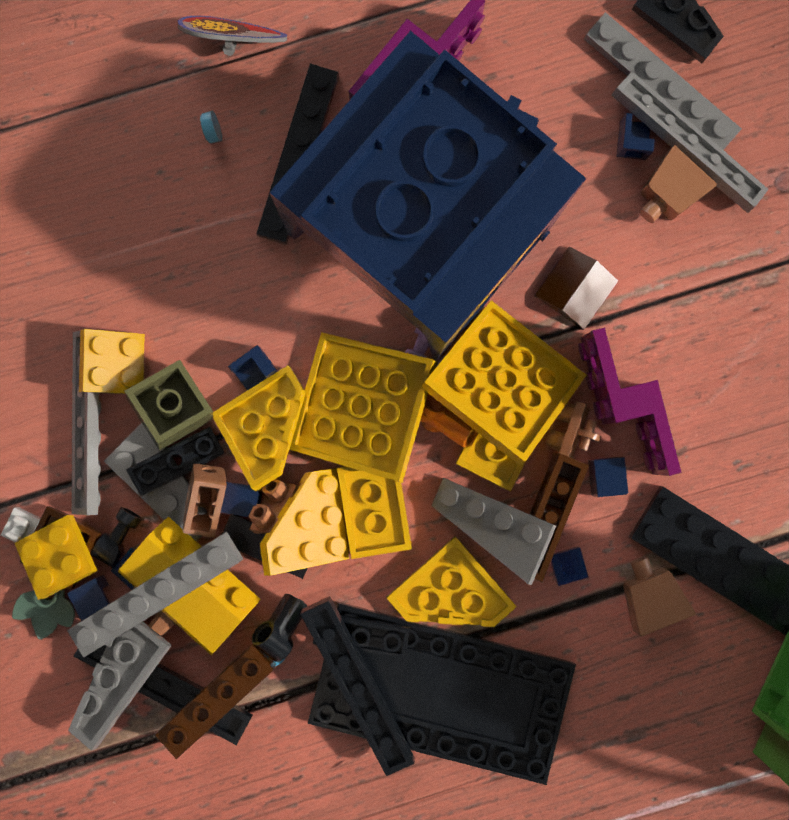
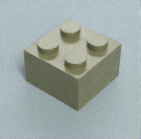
(169, 405)

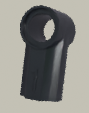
(275, 635)

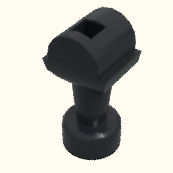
(110, 547)

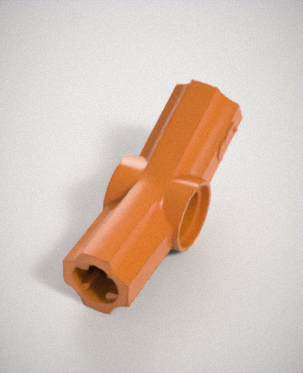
(440, 419)

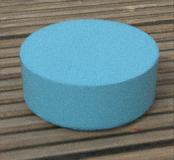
(211, 127)

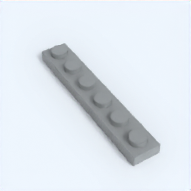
(632, 56)
(679, 131)
(85, 443)
(155, 594)

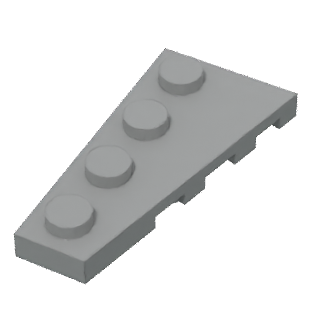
(165, 501)
(503, 531)
(116, 681)

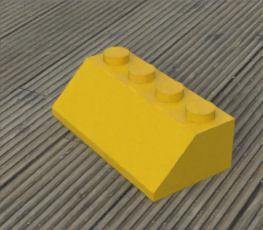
(208, 611)

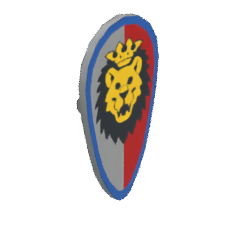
(228, 30)

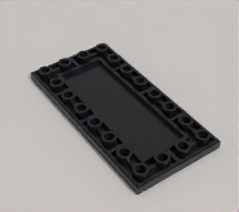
(461, 698)

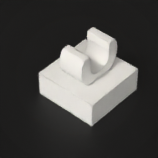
(20, 524)

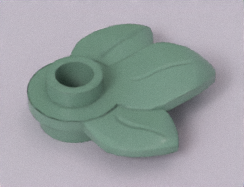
(44, 613)

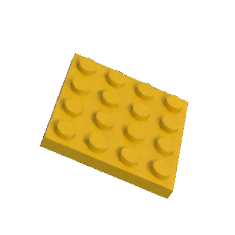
(504, 382)
(362, 406)

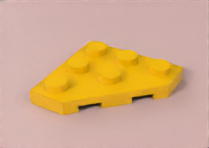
(262, 426)
(308, 527)
(451, 591)

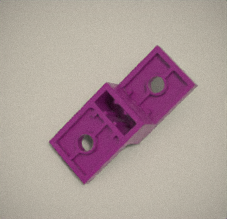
(460, 32)
(632, 402)

